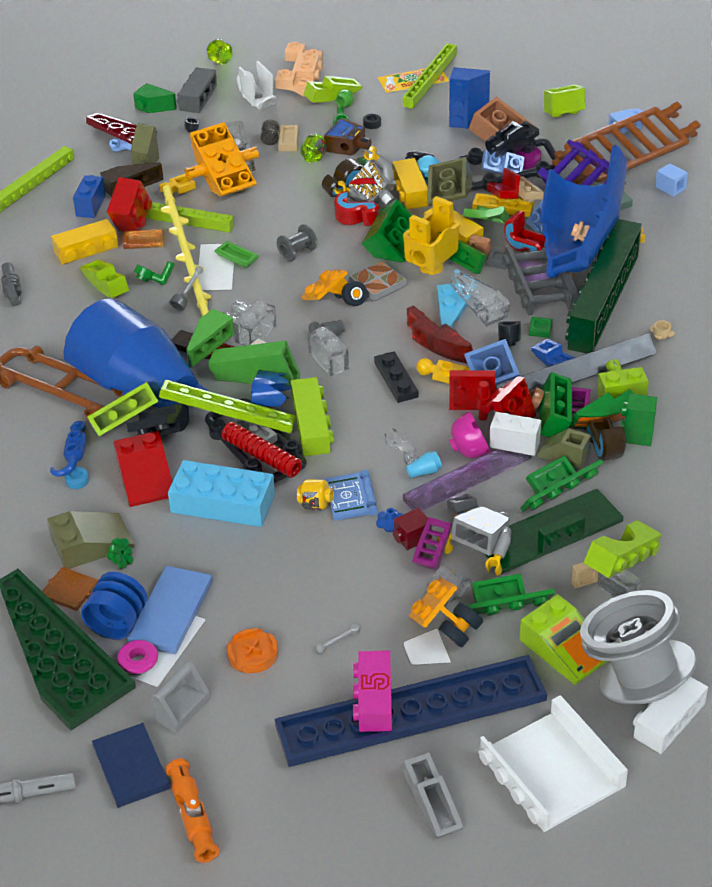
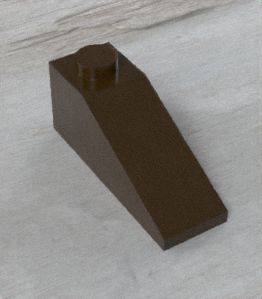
(146, 173)

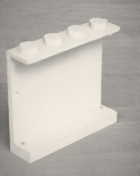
(555, 766)

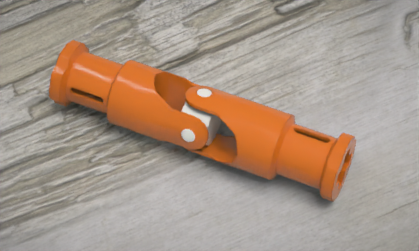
(186, 795)

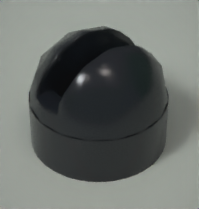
(191, 124)

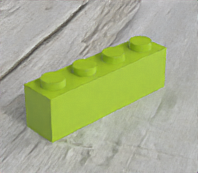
(311, 416)

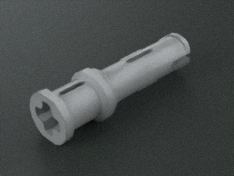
(20, 789)

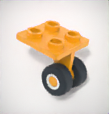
(333, 281)
(437, 595)

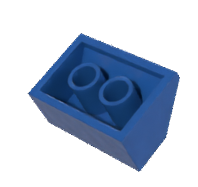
(467, 94)

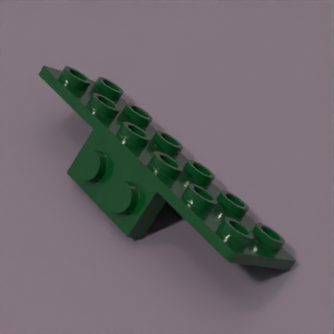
(558, 528)

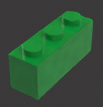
(556, 405)

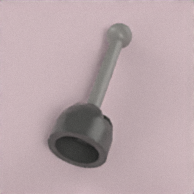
(179, 300)

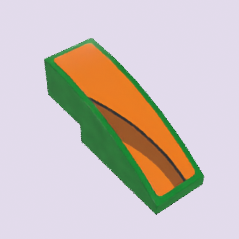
(601, 409)

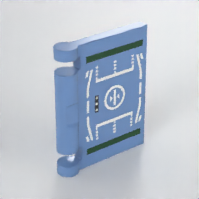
(352, 495)

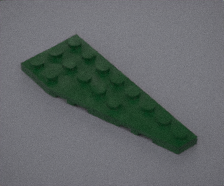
(65, 663)

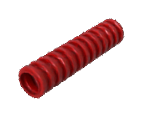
(261, 449)

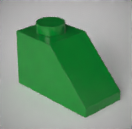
(154, 99)

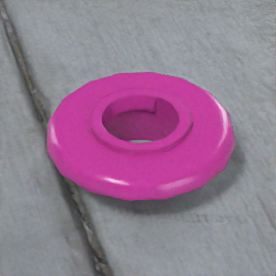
(136, 648)

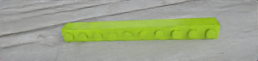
(429, 76)
(35, 176)
(196, 217)

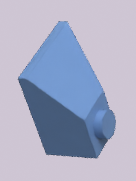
(496, 358)

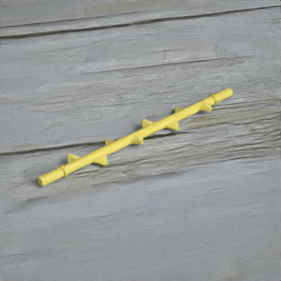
(185, 256)

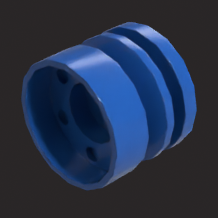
(114, 605)

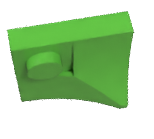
(496, 214)

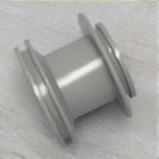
(635, 637)

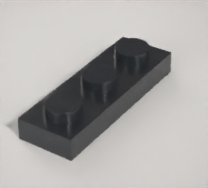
(396, 377)

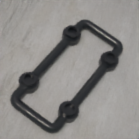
(475, 157)
(253, 464)

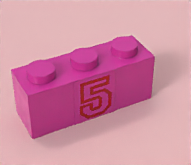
(373, 691)

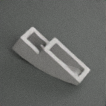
(431, 795)

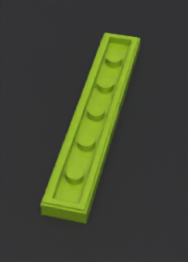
(227, 406)

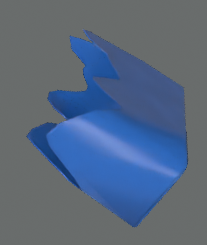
(267, 389)

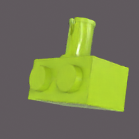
(564, 100)
(619, 380)

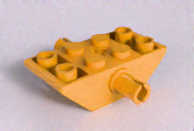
(221, 160)

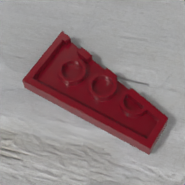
(113, 126)

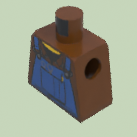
(346, 138)

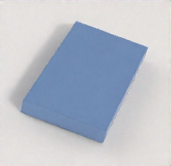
(171, 608)

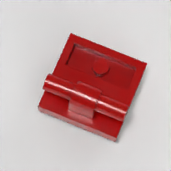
(471, 390)
(512, 399)

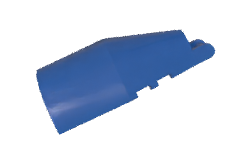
(569, 204)
(125, 350)

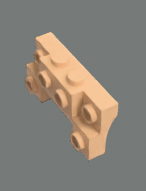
(306, 68)

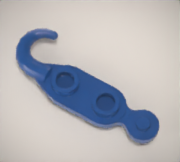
(73, 449)

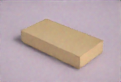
(288, 138)

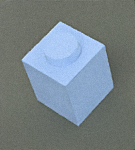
(671, 179)

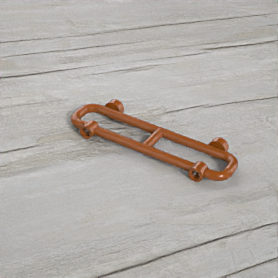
(9, 377)

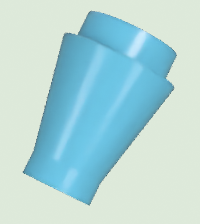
(424, 465)

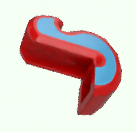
(354, 212)
(521, 238)

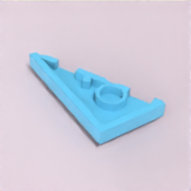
(450, 304)

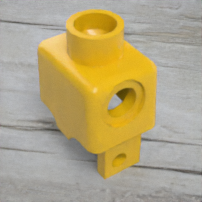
(425, 244)

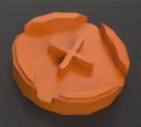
(252, 650)

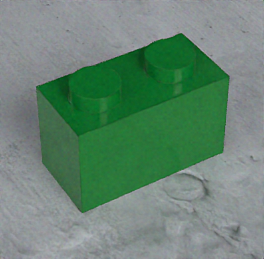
(640, 419)

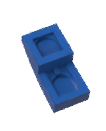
(550, 352)

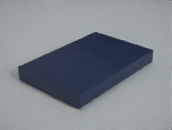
(130, 765)

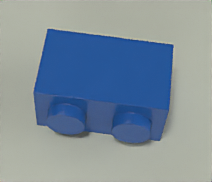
(89, 196)

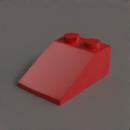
(143, 468)

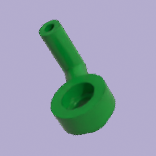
(144, 273)

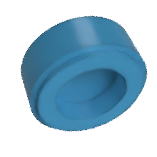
(77, 478)

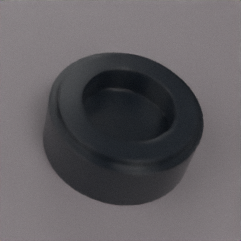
(372, 121)

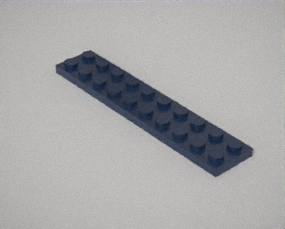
(415, 710)

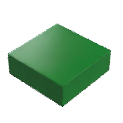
(540, 327)

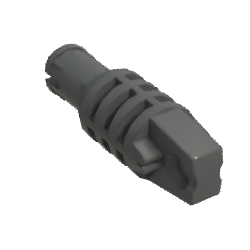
(11, 283)

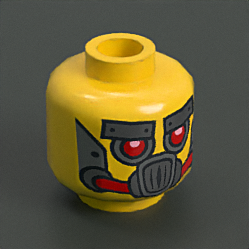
(314, 494)

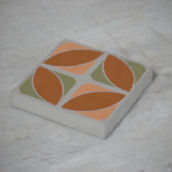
(379, 280)

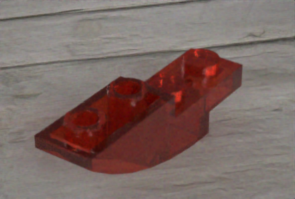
(437, 339)

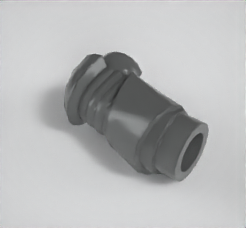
(335, 326)

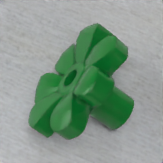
(120, 553)

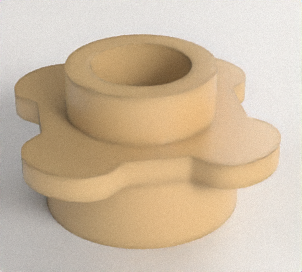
(662, 330)

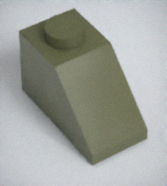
(144, 145)

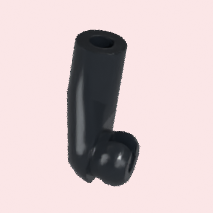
(416, 154)

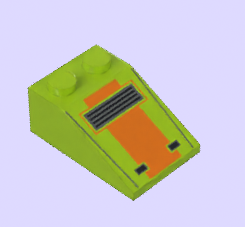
(555, 636)

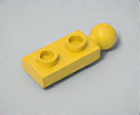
(440, 371)

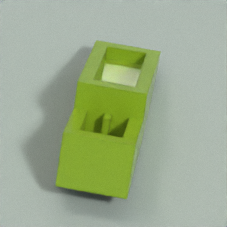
(329, 88)
(105, 278)

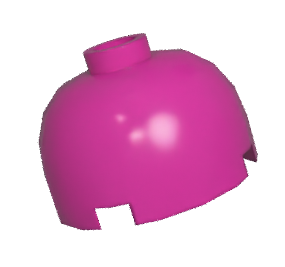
(468, 437)

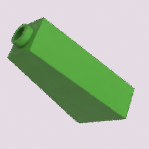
(243, 362)

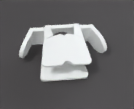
(249, 88)

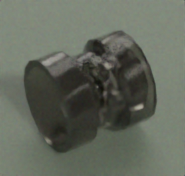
(270, 132)

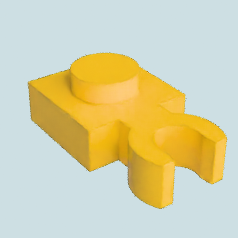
(179, 184)

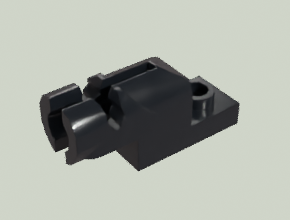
(511, 138)

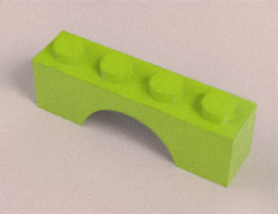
(614, 556)

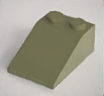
(449, 180)
(85, 535)

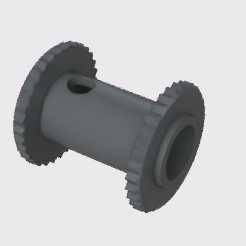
(289, 246)

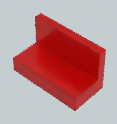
(508, 188)

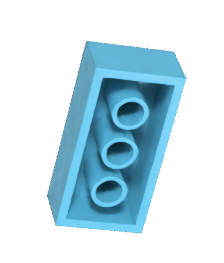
(221, 493)

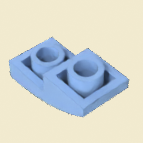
(507, 160)

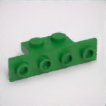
(554, 478)
(504, 593)

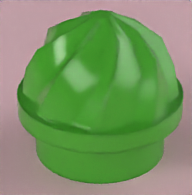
(344, 98)

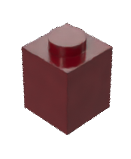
(409, 528)

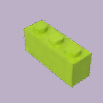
(122, 409)

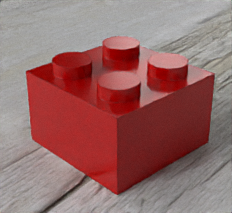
(129, 205)

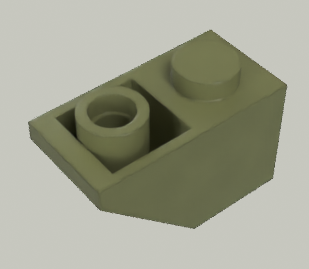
(571, 443)

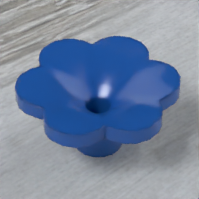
(386, 519)

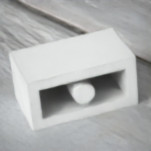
(515, 433)

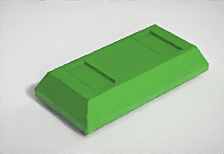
(236, 254)

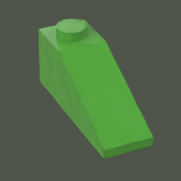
(209, 334)

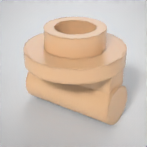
(579, 231)

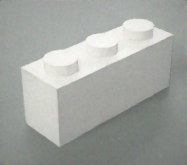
(670, 715)

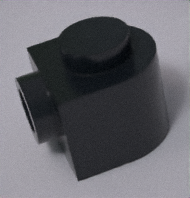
(510, 331)

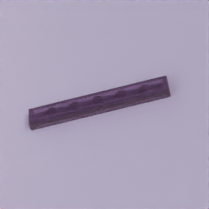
(463, 478)

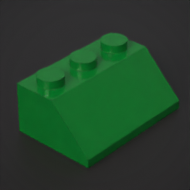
(386, 233)

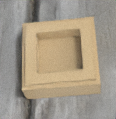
(583, 575)

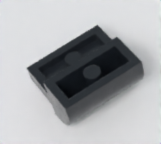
(164, 419)

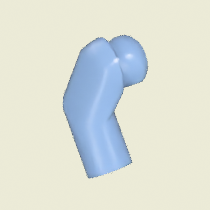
(119, 145)

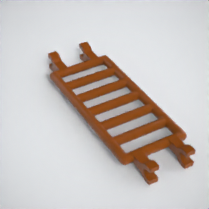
(663, 115)

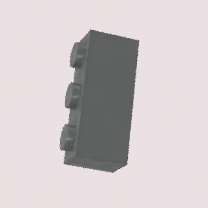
(197, 90)

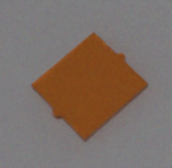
(69, 588)

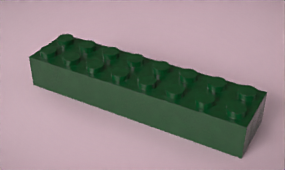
(603, 287)

